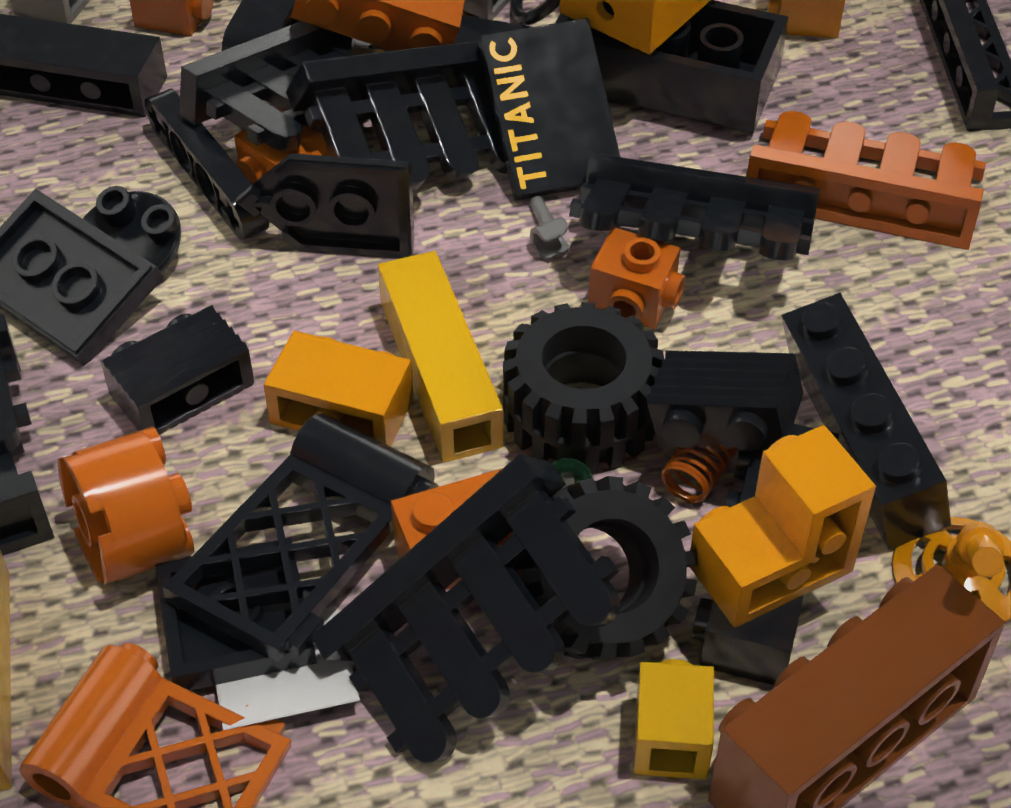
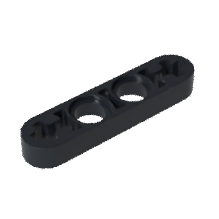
(204, 163)

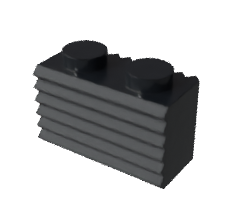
(178, 370)
(725, 399)

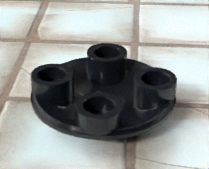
(139, 222)

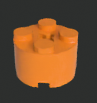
(126, 505)

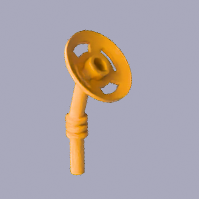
(968, 557)

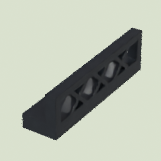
(970, 62)

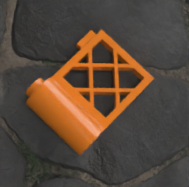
(112, 716)

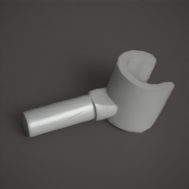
(548, 236)

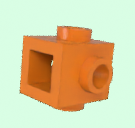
(636, 276)

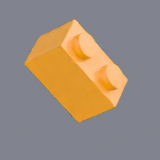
(341, 381)

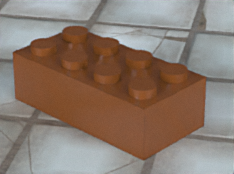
(859, 701)

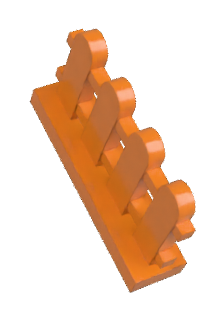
(872, 197)

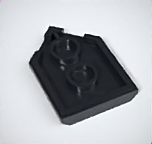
(338, 204)

